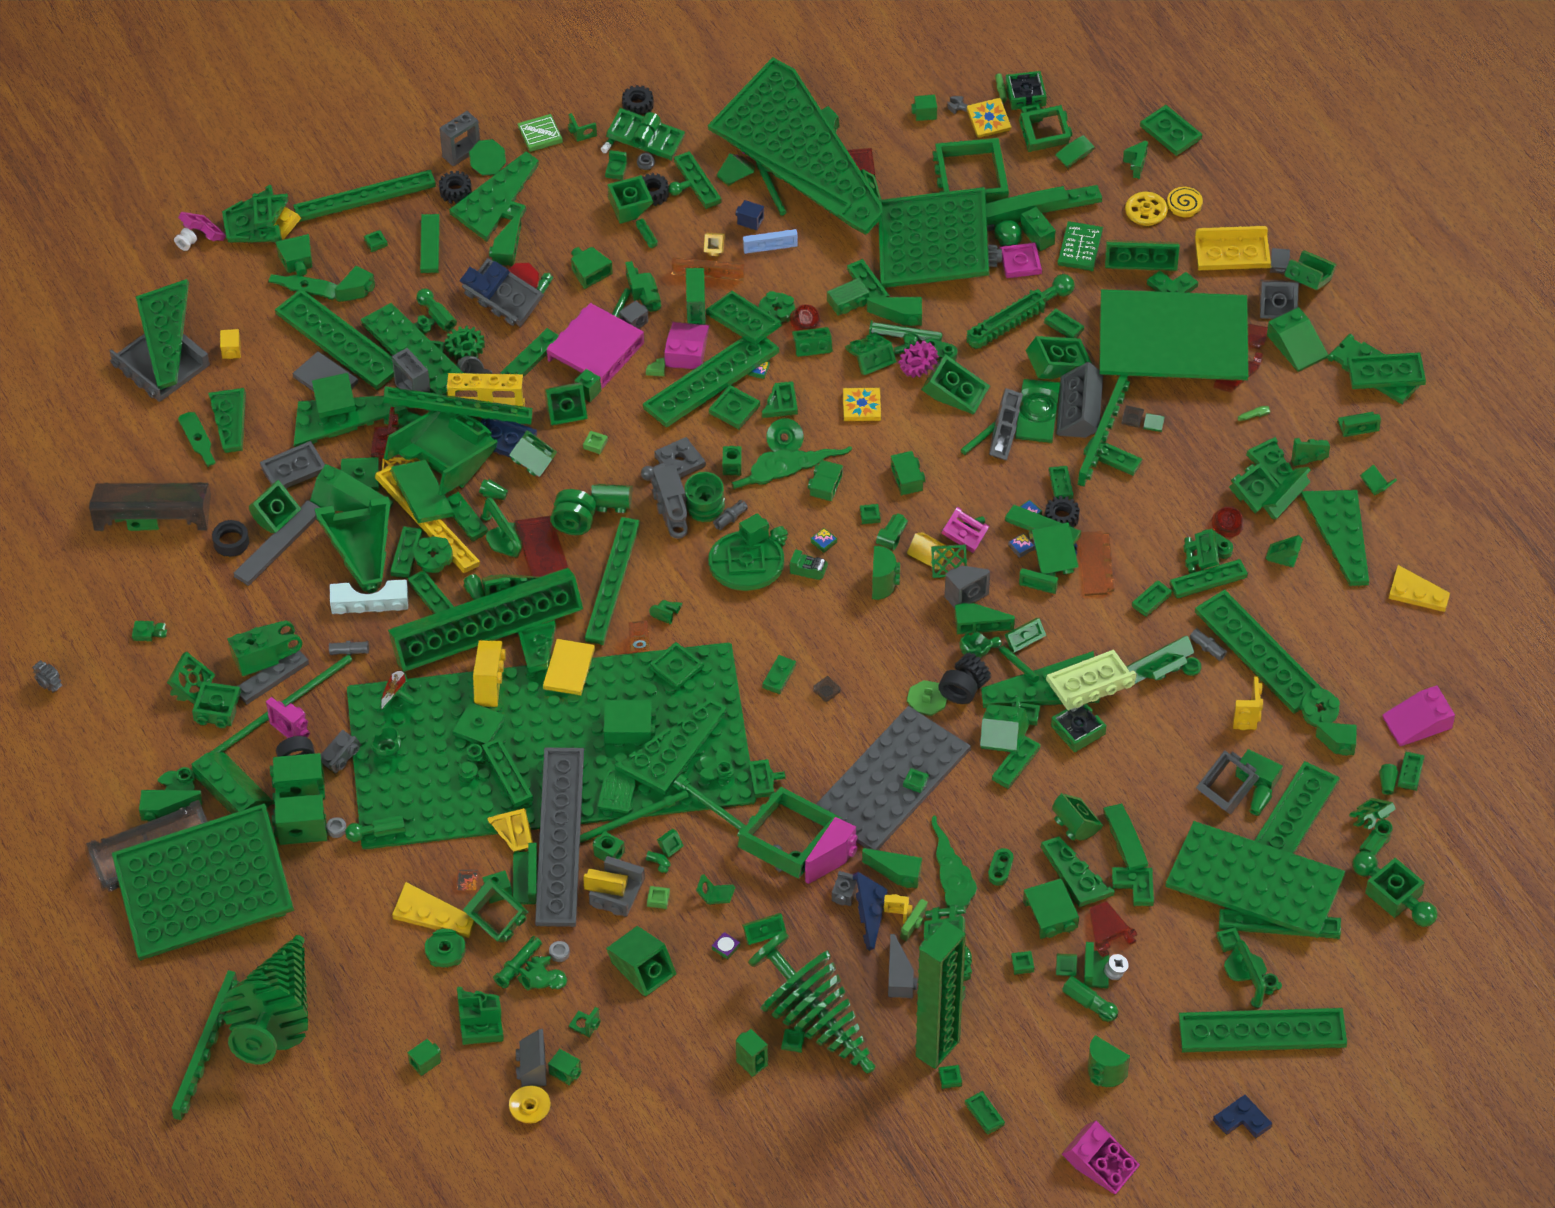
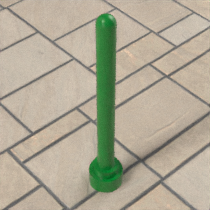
(682, 783)

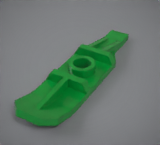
(314, 286)
(194, 430)

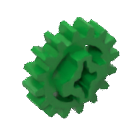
(464, 342)

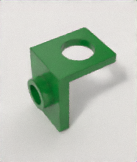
(579, 131)
(1375, 480)
(715, 894)
(592, 1022)

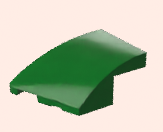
(479, 1017)

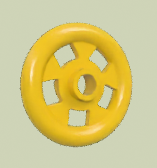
(1152, 219)

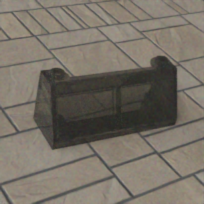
(150, 501)

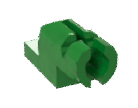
(643, 287)

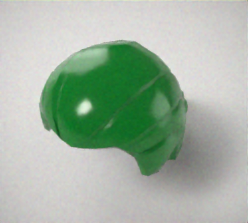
(978, 644)

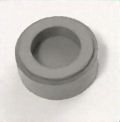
(336, 827)
(559, 951)

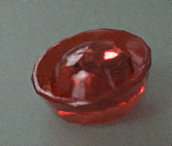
(805, 318)
(1228, 522)

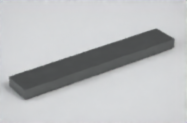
(276, 544)

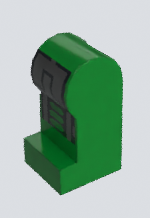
(807, 565)

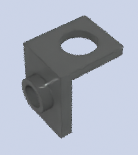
(1279, 260)

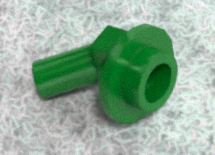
(908, 339)

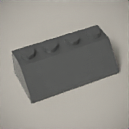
(1080, 401)

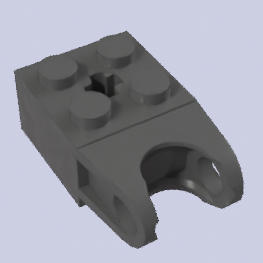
(671, 498)

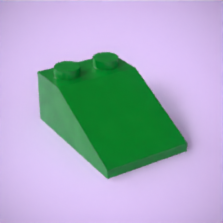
(1296, 339)
(1056, 356)
(955, 385)

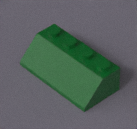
(1142, 255)
(228, 782)

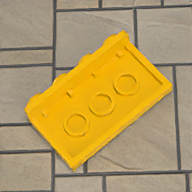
(1232, 248)

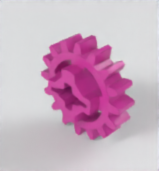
(918, 359)

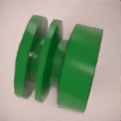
(704, 496)

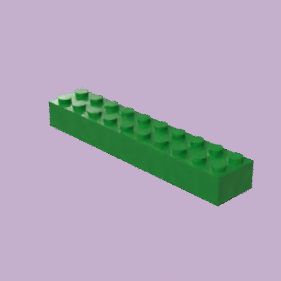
(485, 619)
(940, 993)

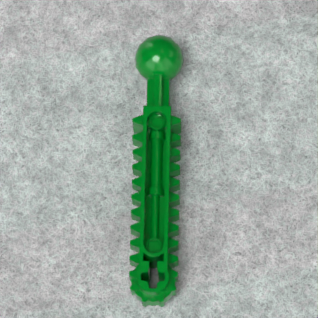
(1018, 312)

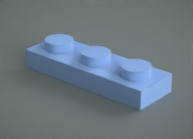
(770, 241)

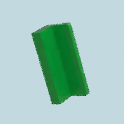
(1287, 492)
(525, 875)

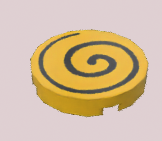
(1184, 201)

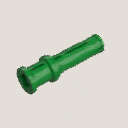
(512, 967)

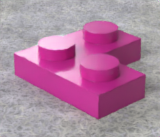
(203, 224)

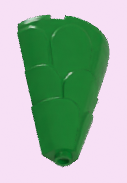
(359, 539)

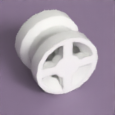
(185, 239)

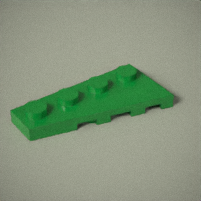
(229, 417)
(1077, 877)

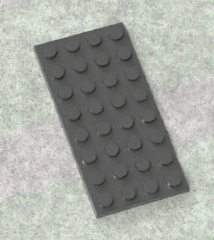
(873, 789)

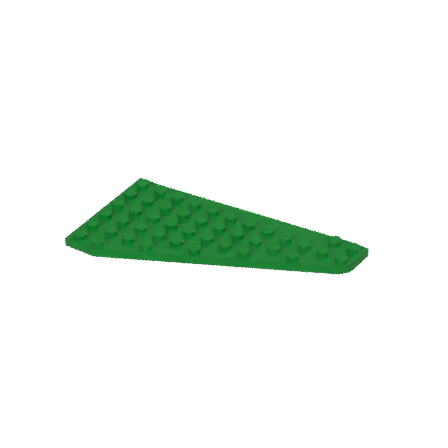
(791, 137)

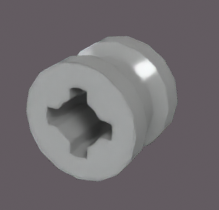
(1117, 972)

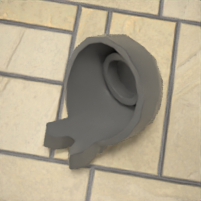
(472, 365)

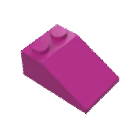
(686, 345)
(1420, 716)
(832, 850)

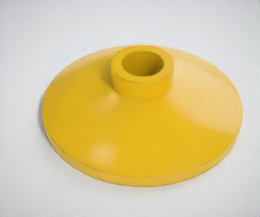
(526, 1097)

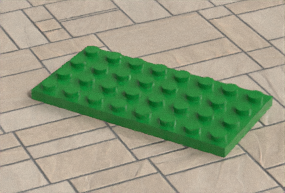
(1255, 879)

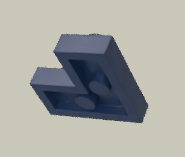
(487, 283)
(1243, 1112)

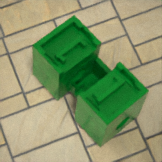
(298, 799)

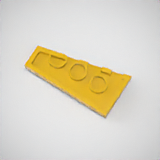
(428, 911)

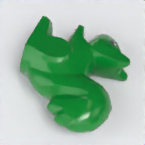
(539, 977)

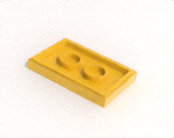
(569, 667)

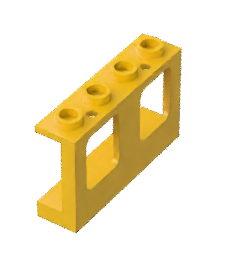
(485, 385)

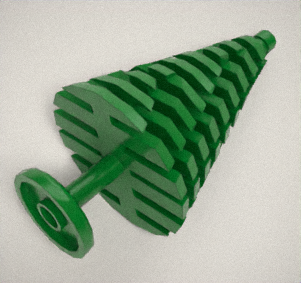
(807, 991)
(269, 1006)

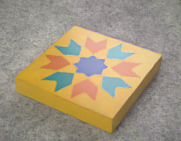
(988, 117)
(861, 404)

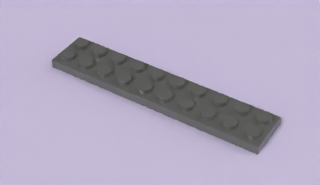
(560, 837)

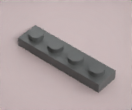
(271, 676)

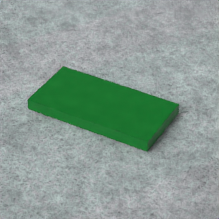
(743, 317)
(1386, 370)
(421, 491)

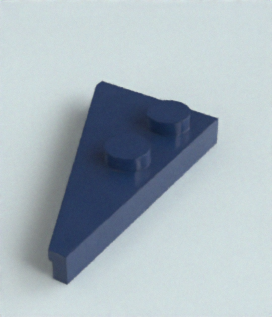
(870, 907)

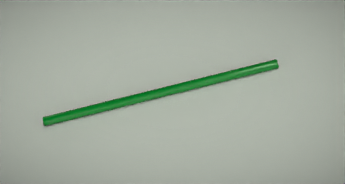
(290, 699)

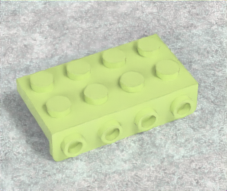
(1091, 680)

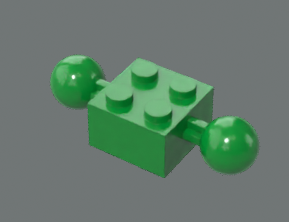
(1395, 888)

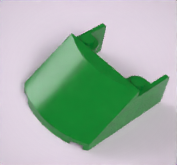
(449, 444)

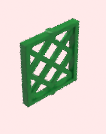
(948, 547)

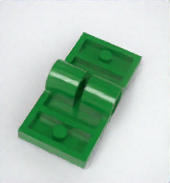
(646, 133)

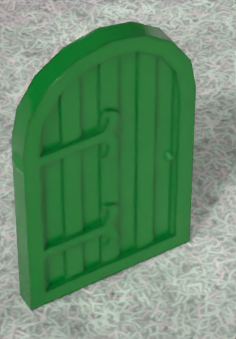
(616, 792)

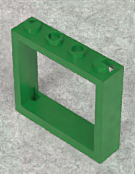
(971, 148)
(771, 854)

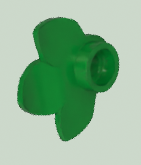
(715, 765)
(174, 780)

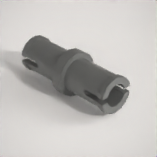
(730, 515)
(1208, 644)
(348, 648)

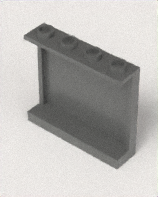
(137, 365)

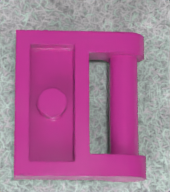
(962, 533)

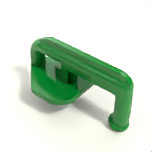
(502, 538)
(1244, 966)

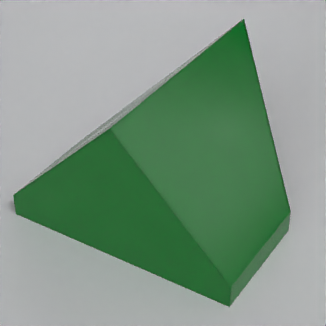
(735, 168)

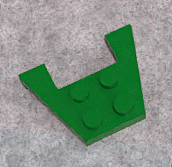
(240, 222)

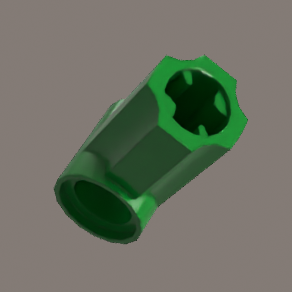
(891, 534)
(1376, 839)

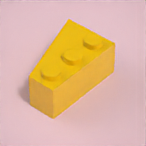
(488, 673)

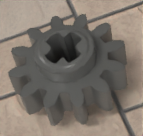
(47, 676)

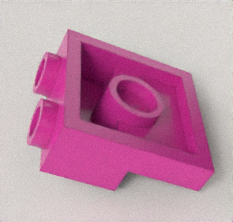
(288, 719)

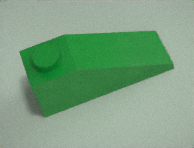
(506, 243)
(901, 310)
(981, 619)
(163, 802)
(898, 868)

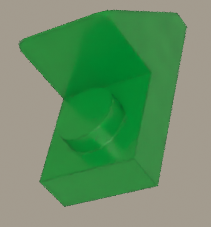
(1136, 157)
(1285, 551)

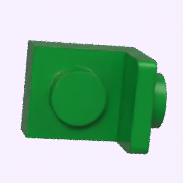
(616, 165)

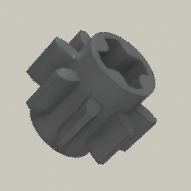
(995, 255)

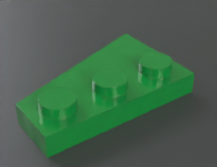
(1272, 459)
(537, 645)

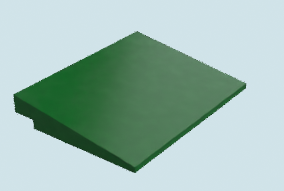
(1173, 334)

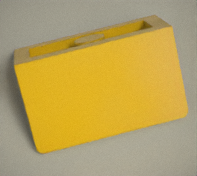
(921, 549)
(605, 882)

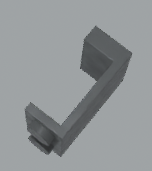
(617, 904)

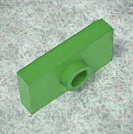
(914, 921)

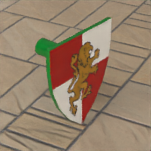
(394, 688)

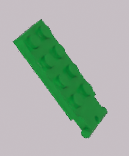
(1351, 347)

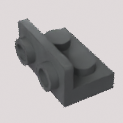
(340, 751)

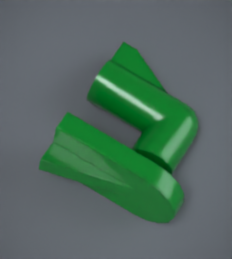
(665, 610)

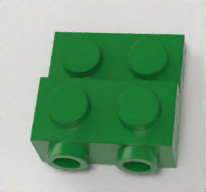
(1254, 486)
(216, 704)

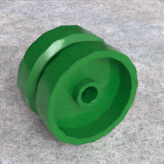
(573, 512)

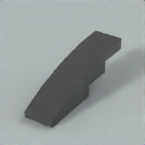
(1005, 424)

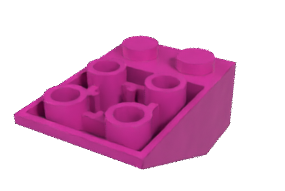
(1100, 1157)

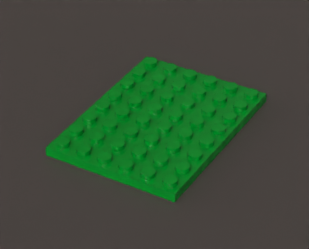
(202, 882)

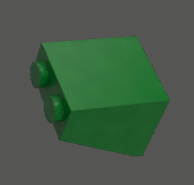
(642, 960)

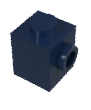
(750, 215)

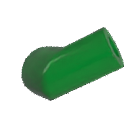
(661, 859)

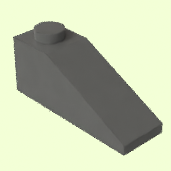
(900, 972)

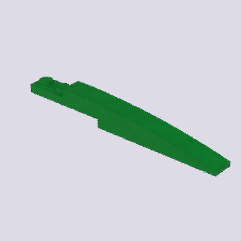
(1044, 200)

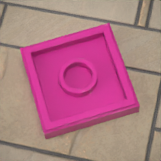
(1021, 260)

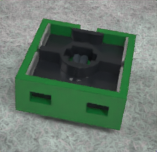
(1025, 89)
(1078, 727)

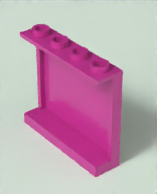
(596, 343)

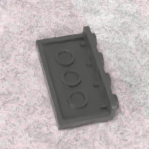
(512, 299)

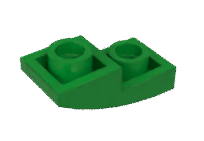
(1074, 151)

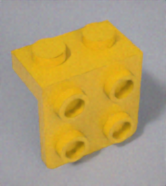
(1248, 712)

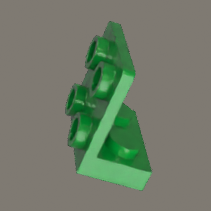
(872, 353)

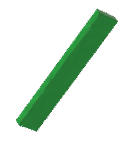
(1243, 922)

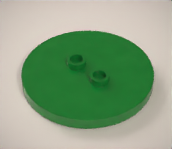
(745, 567)

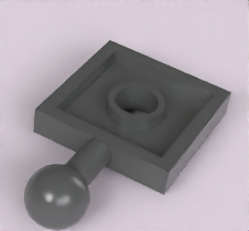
(666, 456)

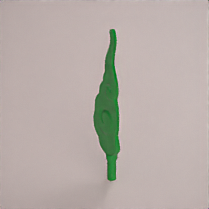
(785, 463)
(954, 876)

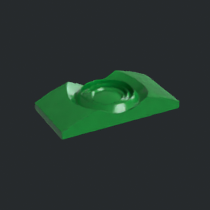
(1037, 410)

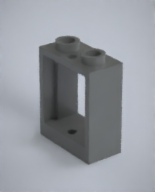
(459, 151)
(410, 372)
(1215, 771)

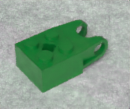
(262, 647)

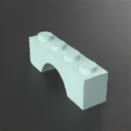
(391, 597)

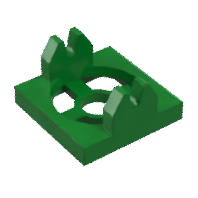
(197, 668)

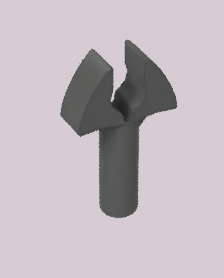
(958, 104)

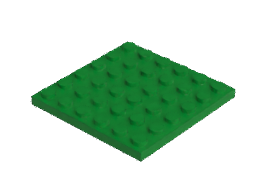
(933, 237)

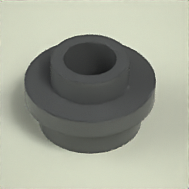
(645, 161)

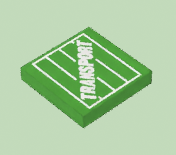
(540, 132)

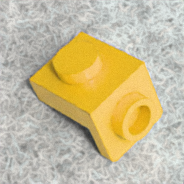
(898, 904)

